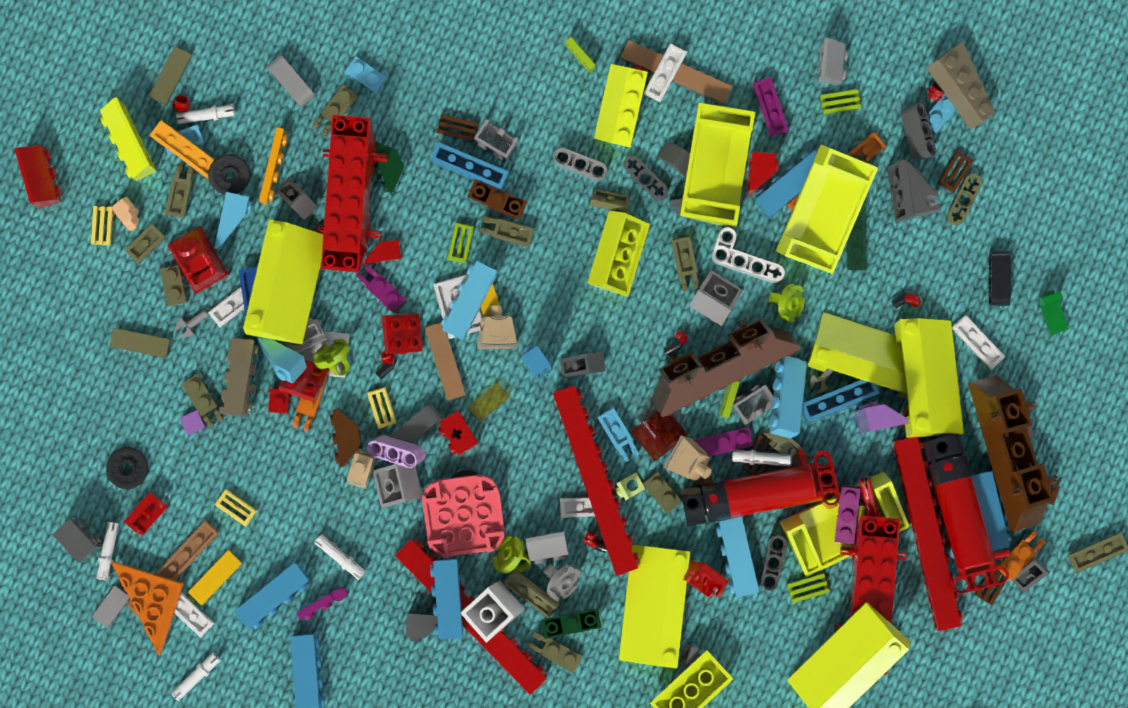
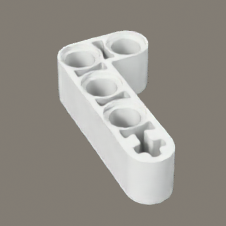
(748, 259)

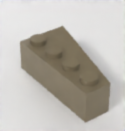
(962, 85)
(239, 377)

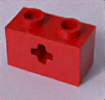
(467, 438)

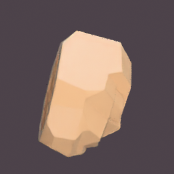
(127, 213)

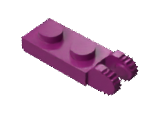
(383, 290)
(324, 603)

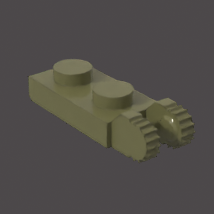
(338, 105)
(179, 193)
(509, 231)
(685, 261)
(202, 399)
(557, 653)

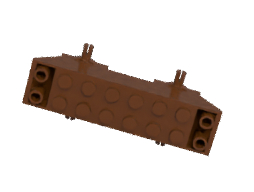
(695, 377)
(1004, 424)

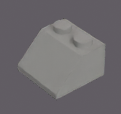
(831, 61)
(716, 298)
(397, 485)
(547, 546)

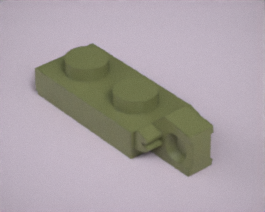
(786, 446)

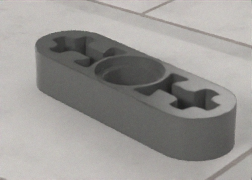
(632, 171)

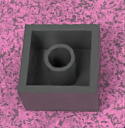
(78, 539)

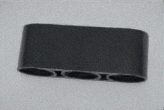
(999, 278)

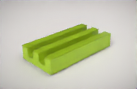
(580, 55)
(856, 99)
(468, 243)
(728, 400)
(807, 596)

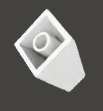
(492, 610)

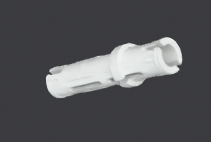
(205, 114)
(753, 457)
(107, 551)
(339, 556)
(201, 671)

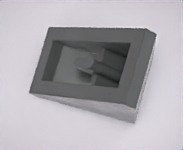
(675, 158)
(1030, 574)

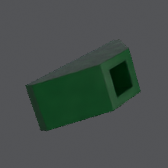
(391, 170)
(571, 623)

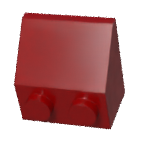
(761, 169)

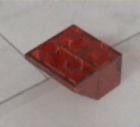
(658, 434)

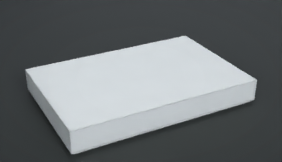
(446, 292)

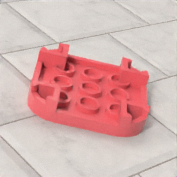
(463, 515)

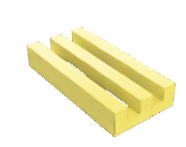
(96, 209)
(386, 423)
(240, 501)

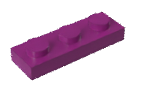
(770, 107)
(726, 442)
(847, 514)

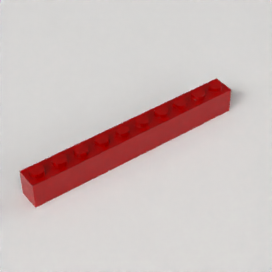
(595, 480)
(926, 534)
(500, 647)

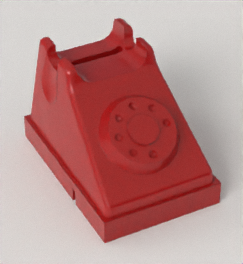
(198, 260)

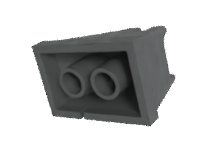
(911, 193)

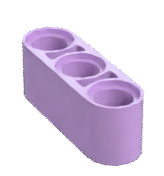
(391, 445)

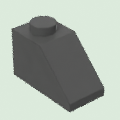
(296, 198)
(582, 365)
(420, 625)

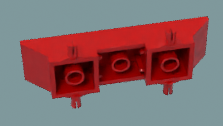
(348, 193)
(874, 565)

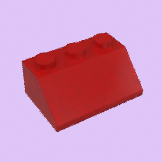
(38, 175)

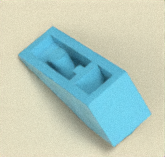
(233, 212)
(285, 362)

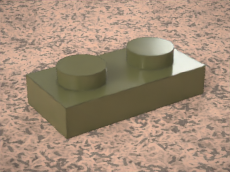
(610, 200)
(145, 243)
(173, 285)
(662, 492)

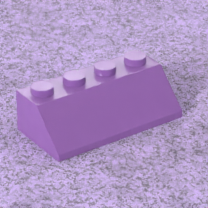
(877, 417)

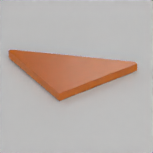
(153, 600)

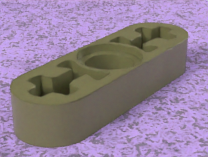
(953, 209)

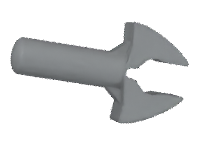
(191, 323)
(823, 377)

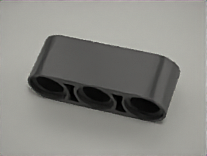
(918, 131)
(418, 424)
(773, 572)

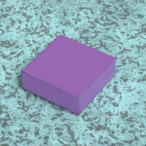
(192, 422)

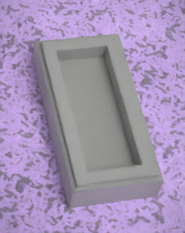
(111, 606)

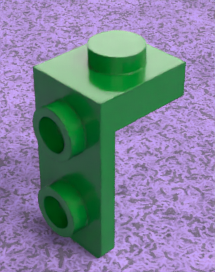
(1053, 312)

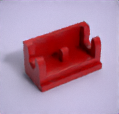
(146, 514)
(705, 579)

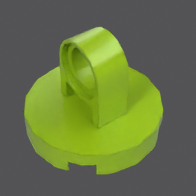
(789, 303)
(331, 355)
(510, 553)

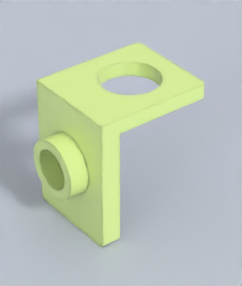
(622, 489)

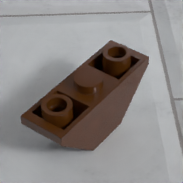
(497, 200)
(346, 436)

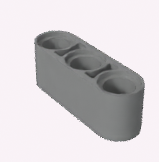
(290, 80)
(586, 172)

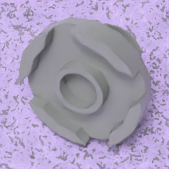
(562, 581)

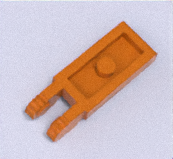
(307, 408)
(1020, 555)

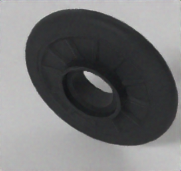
(225, 163)
(118, 459)

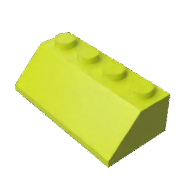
(620, 105)
(127, 139)
(618, 253)
(695, 685)

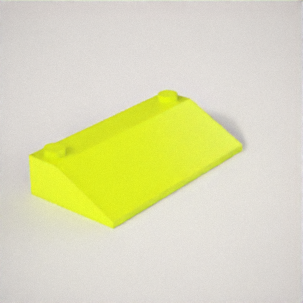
(717, 164)
(826, 209)
(284, 283)
(858, 353)
(930, 377)
(813, 529)
(654, 607)
(849, 661)

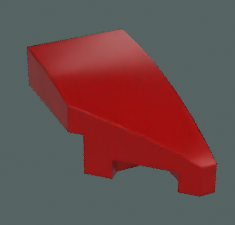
(384, 252)

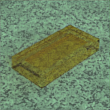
(489, 402)

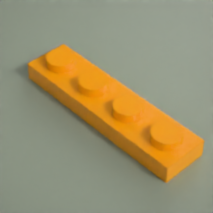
(182, 147)
(276, 158)

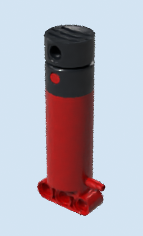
(762, 492)
(963, 514)

